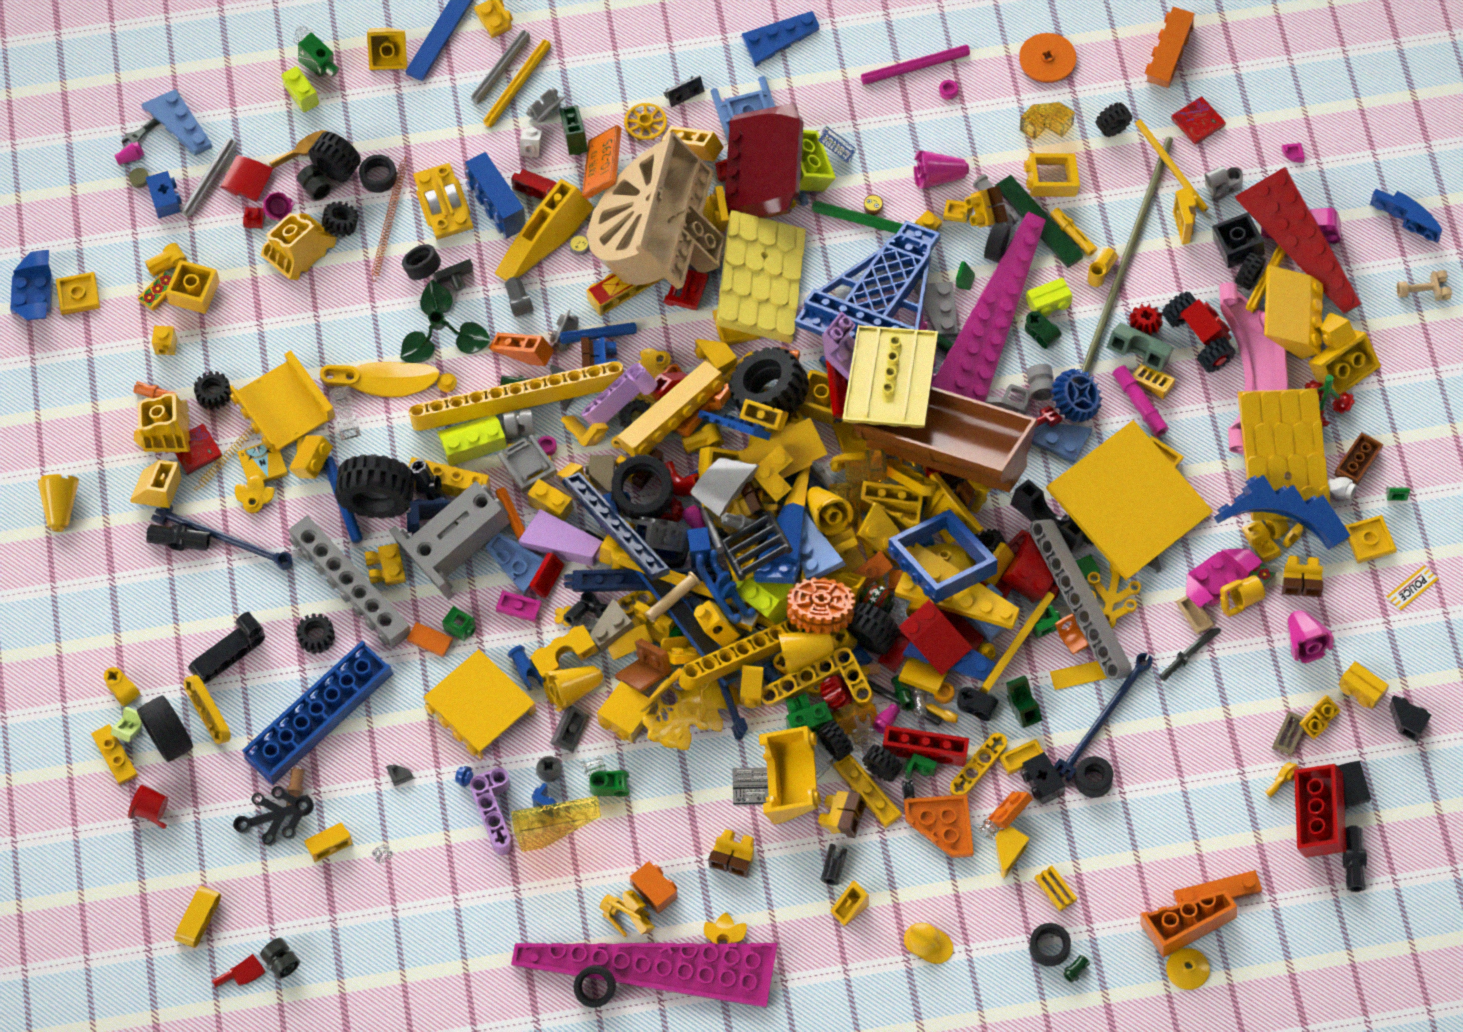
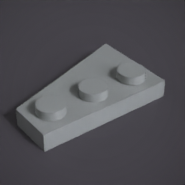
(940, 307)

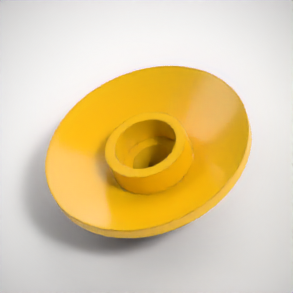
(1187, 978)

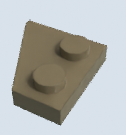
(611, 625)

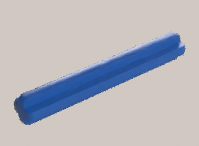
(598, 332)

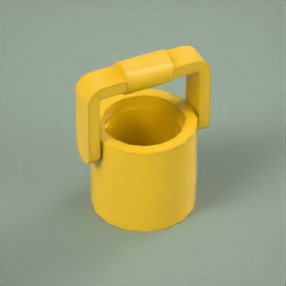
(1243, 594)

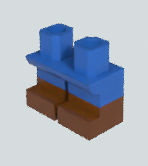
(595, 351)

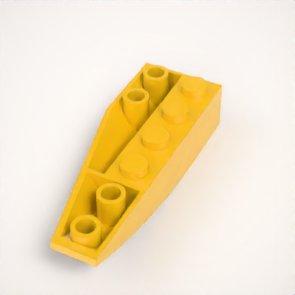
(546, 229)

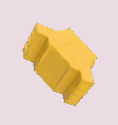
(296, 244)
(164, 424)

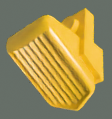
(847, 547)

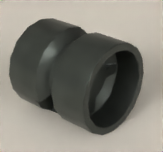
(314, 182)
(280, 958)

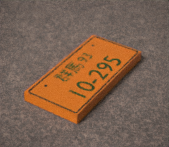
(601, 162)

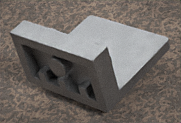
(663, 533)

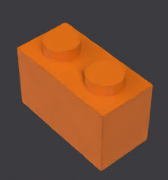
(654, 886)

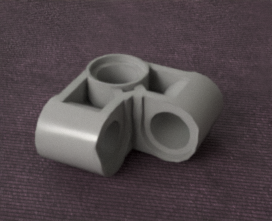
(1220, 183)

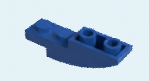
(1415, 216)

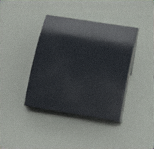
(1355, 785)

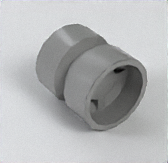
(1040, 380)
(518, 423)

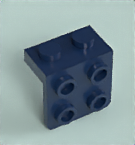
(424, 510)

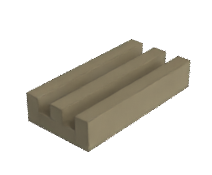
(1283, 748)

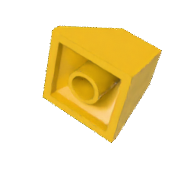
(386, 48)

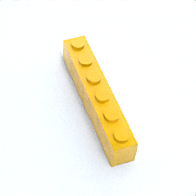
(671, 410)

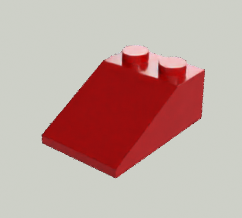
(1029, 571)
(935, 637)

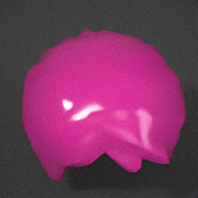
(277, 206)

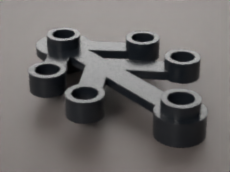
(276, 815)

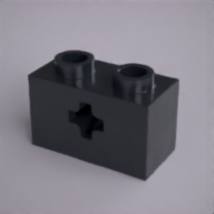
(1042, 767)

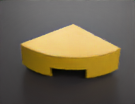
(1293, 536)

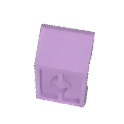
(839, 344)

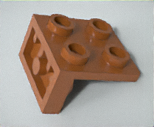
(648, 669)

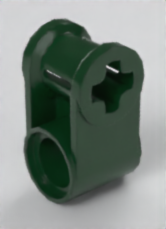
(1041, 329)

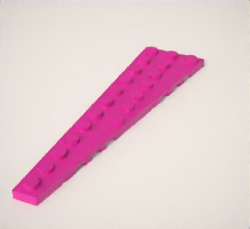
(978, 347)
(702, 970)

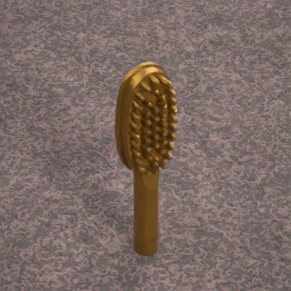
(301, 149)

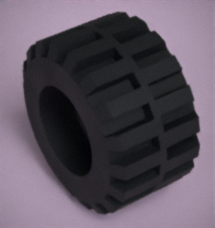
(334, 156)
(873, 628)

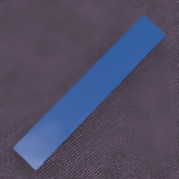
(437, 38)

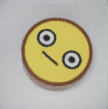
(873, 204)

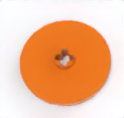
(1056, 68)

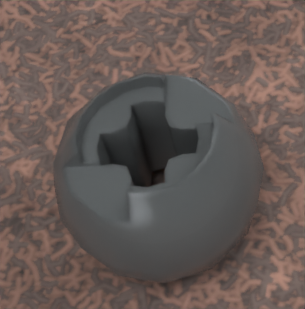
(549, 761)

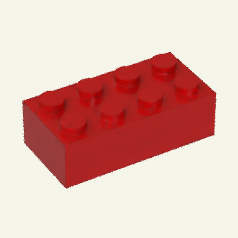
(1320, 810)

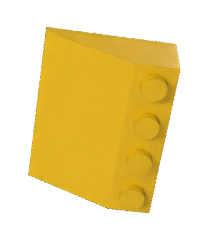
(1293, 311)

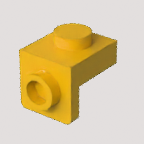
(956, 211)

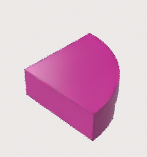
(1294, 152)

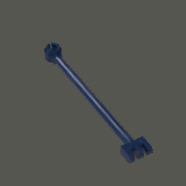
(278, 558)
(739, 724)
(1067, 766)

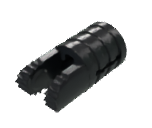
(833, 866)

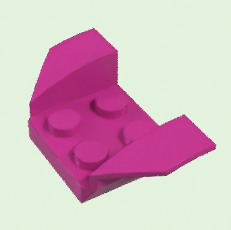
(1222, 568)

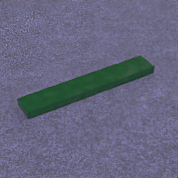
(1051, 233)

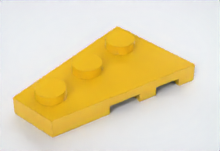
(877, 530)

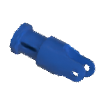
(524, 666)

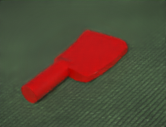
(243, 973)

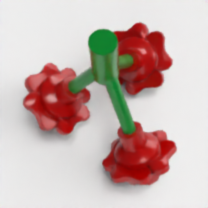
(1342, 403)

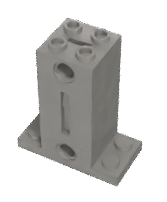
(454, 534)

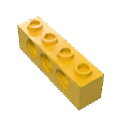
(455, 479)

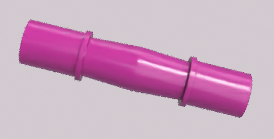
(1140, 401)

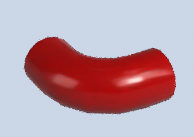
(681, 485)

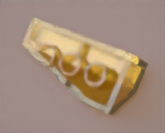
(547, 823)

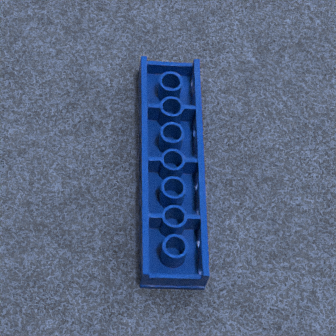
(317, 713)

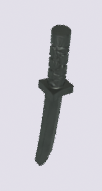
(1182, 658)

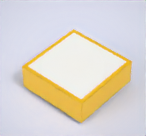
(748, 623)

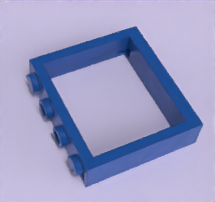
(985, 560)

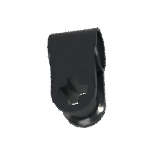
(978, 704)

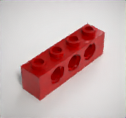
(934, 746)

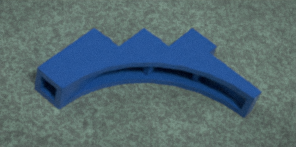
(1313, 513)

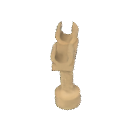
(1445, 293)

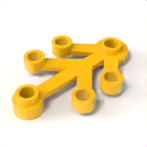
(1111, 598)

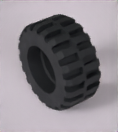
(767, 366)
(374, 486)

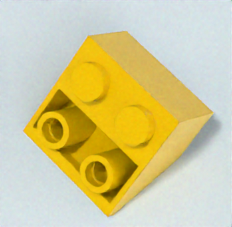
(157, 484)

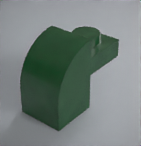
(1022, 703)

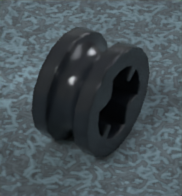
(908, 789)

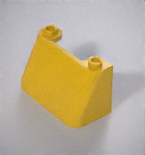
(790, 773)

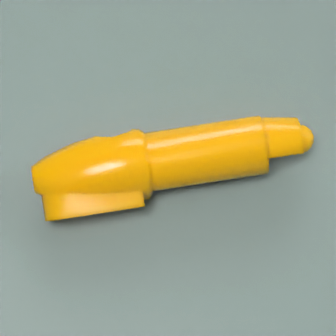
(946, 715)

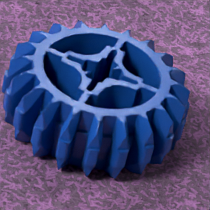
(1076, 395)

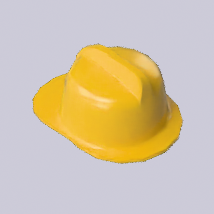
(928, 943)

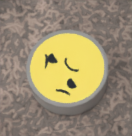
(579, 245)

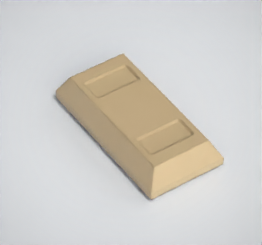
(1196, 617)

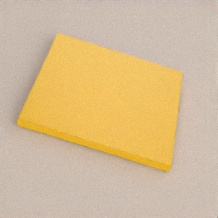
(1129, 500)

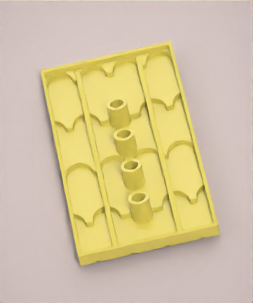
(761, 277)
(890, 389)

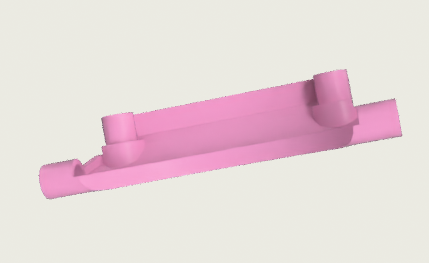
(1261, 358)

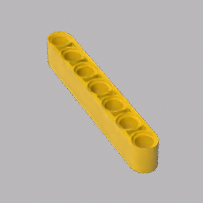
(734, 656)

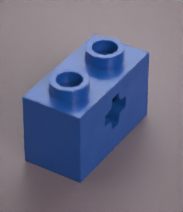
(163, 195)
(699, 545)

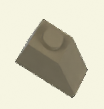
(601, 471)

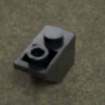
(1408, 718)

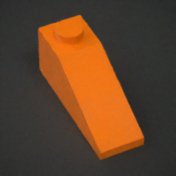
(524, 348)

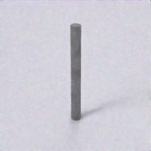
(712, 531)

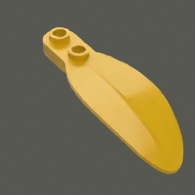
(382, 378)

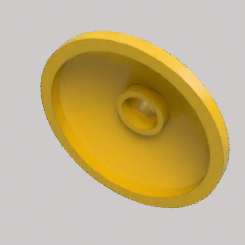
(953, 555)

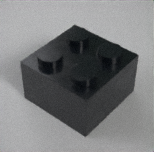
(1237, 239)

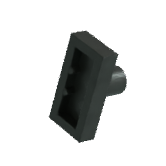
(454, 274)

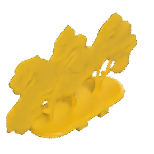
(692, 707)

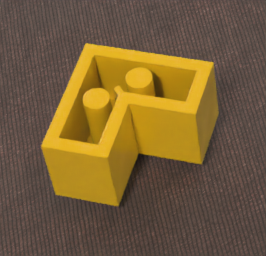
(768, 474)

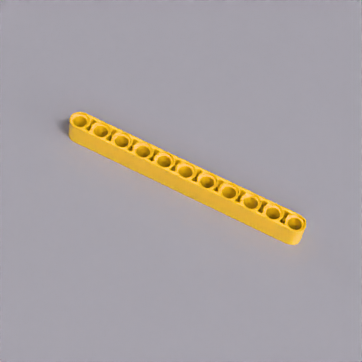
(514, 396)

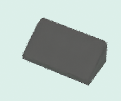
(569, 728)

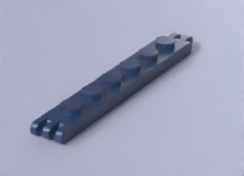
(617, 579)

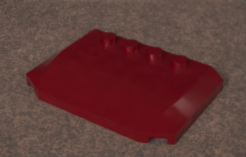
(764, 161)

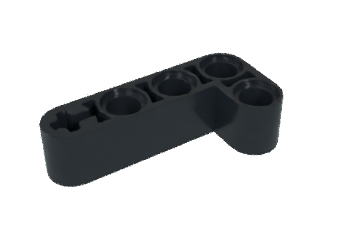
(230, 649)

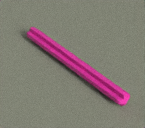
(915, 64)

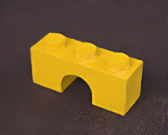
(575, 641)

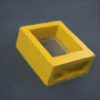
(1052, 175)

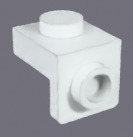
(530, 142)

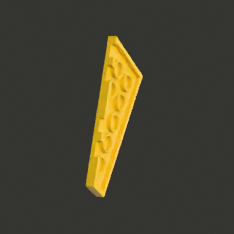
(974, 602)

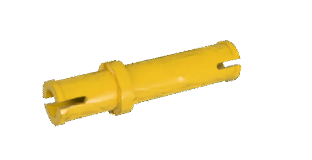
(1067, 225)

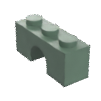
(1127, 339)

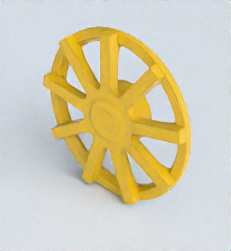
(645, 122)

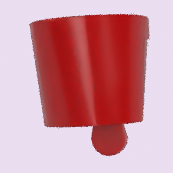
(148, 805)

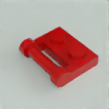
(691, 293)

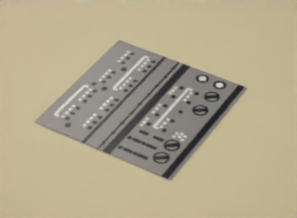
(750, 786)

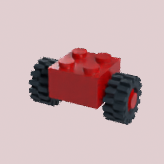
(1206, 325)

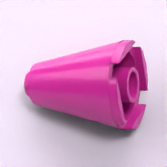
(937, 169)

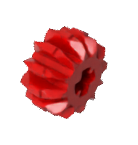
(1146, 319)
(835, 692)

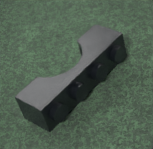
(1031, 503)

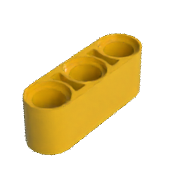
(197, 916)

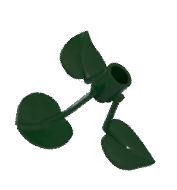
(434, 302)

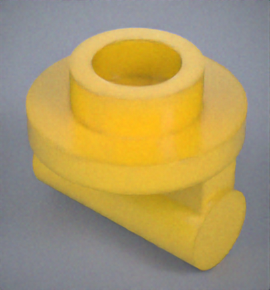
(987, 650)

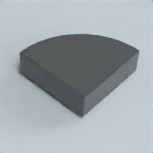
(399, 774)

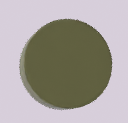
(137, 177)

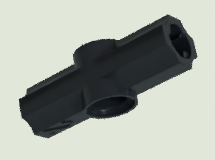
(426, 482)
(178, 537)
(1355, 859)

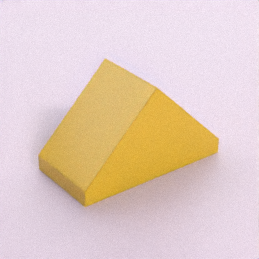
(851, 903)

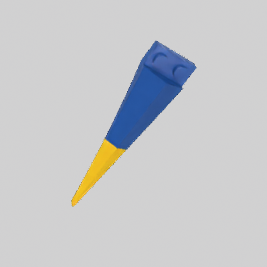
(791, 518)

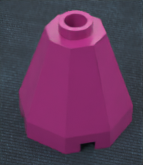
(1308, 637)

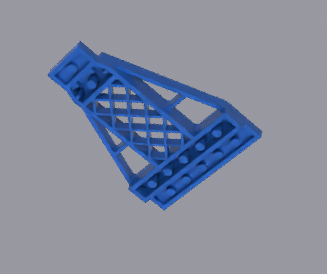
(908, 247)

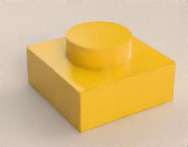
(929, 221)

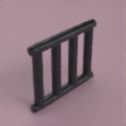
(780, 538)

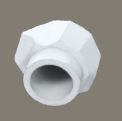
(1342, 488)

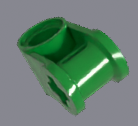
(611, 783)

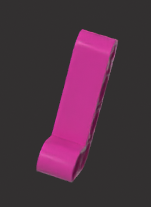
(1328, 221)

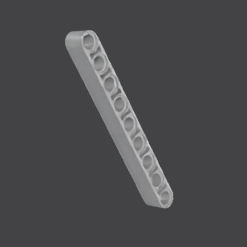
(1080, 599)

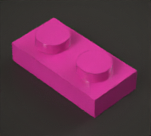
(518, 606)

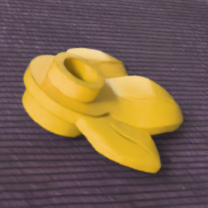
(650, 361)
(254, 491)
(725, 930)

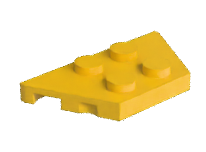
(945, 500)

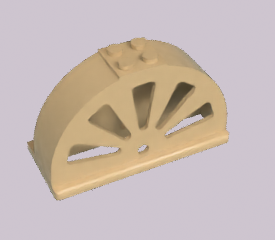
(655, 218)

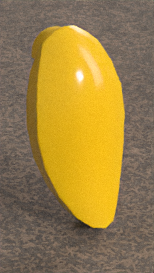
(837, 462)

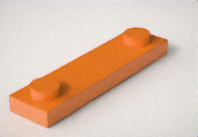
(1236, 886)

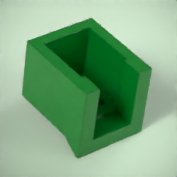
(461, 632)

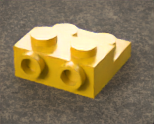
(1185, 213)

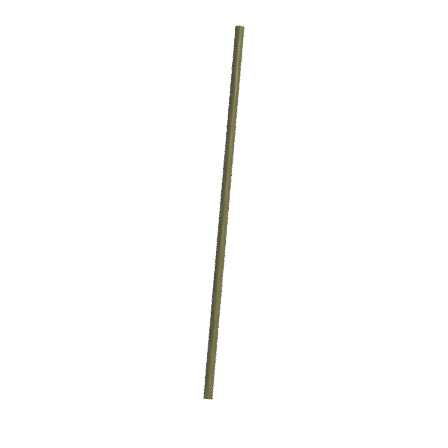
(1125, 259)

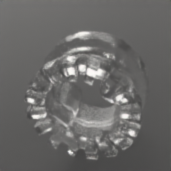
(988, 829)
(382, 853)

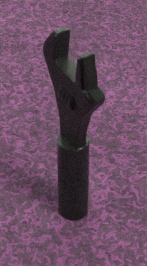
(137, 135)

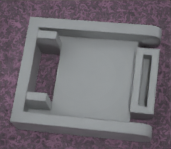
(524, 461)

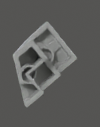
(723, 483)

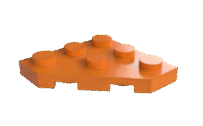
(943, 822)

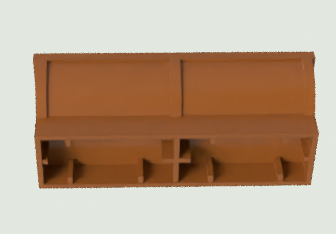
(961, 439)

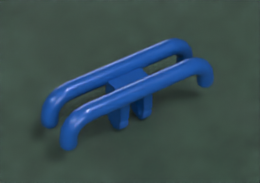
(723, 588)

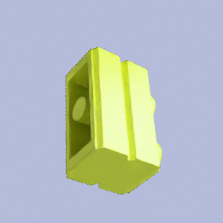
(300, 89)
(1049, 297)

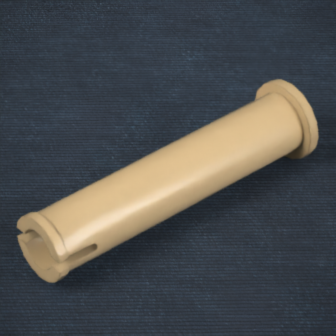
(672, 597)

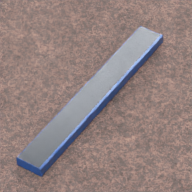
(684, 618)

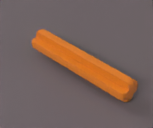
(513, 516)

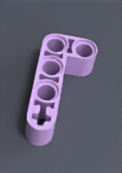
(619, 393)
(493, 813)

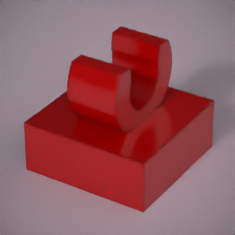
(253, 218)

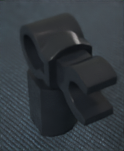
(587, 603)

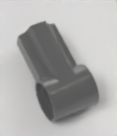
(519, 300)

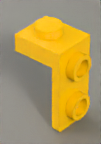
(585, 437)

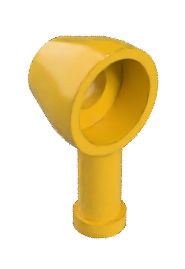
(1277, 527)

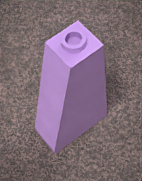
(556, 536)

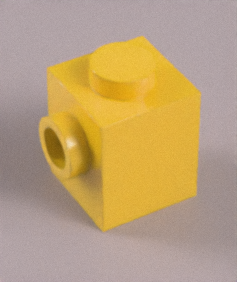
(164, 340)

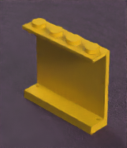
(283, 404)
(478, 703)

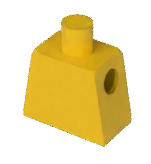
(711, 616)

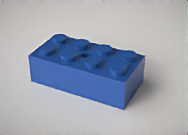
(495, 195)

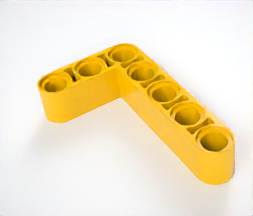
(818, 677)

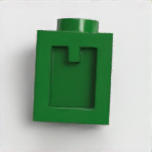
(1045, 626)
(922, 764)

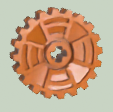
(820, 605)

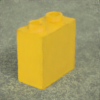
(622, 712)

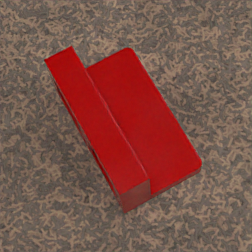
(532, 184)

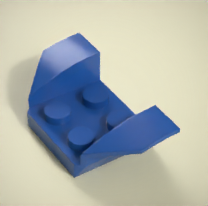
(32, 286)

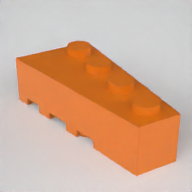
(1170, 48)
(1184, 923)

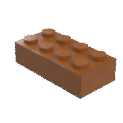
(1359, 458)

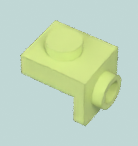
(128, 726)

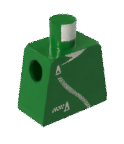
(316, 56)

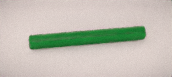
(856, 217)

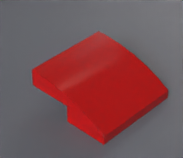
(246, 177)

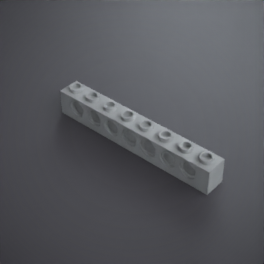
(308, 530)

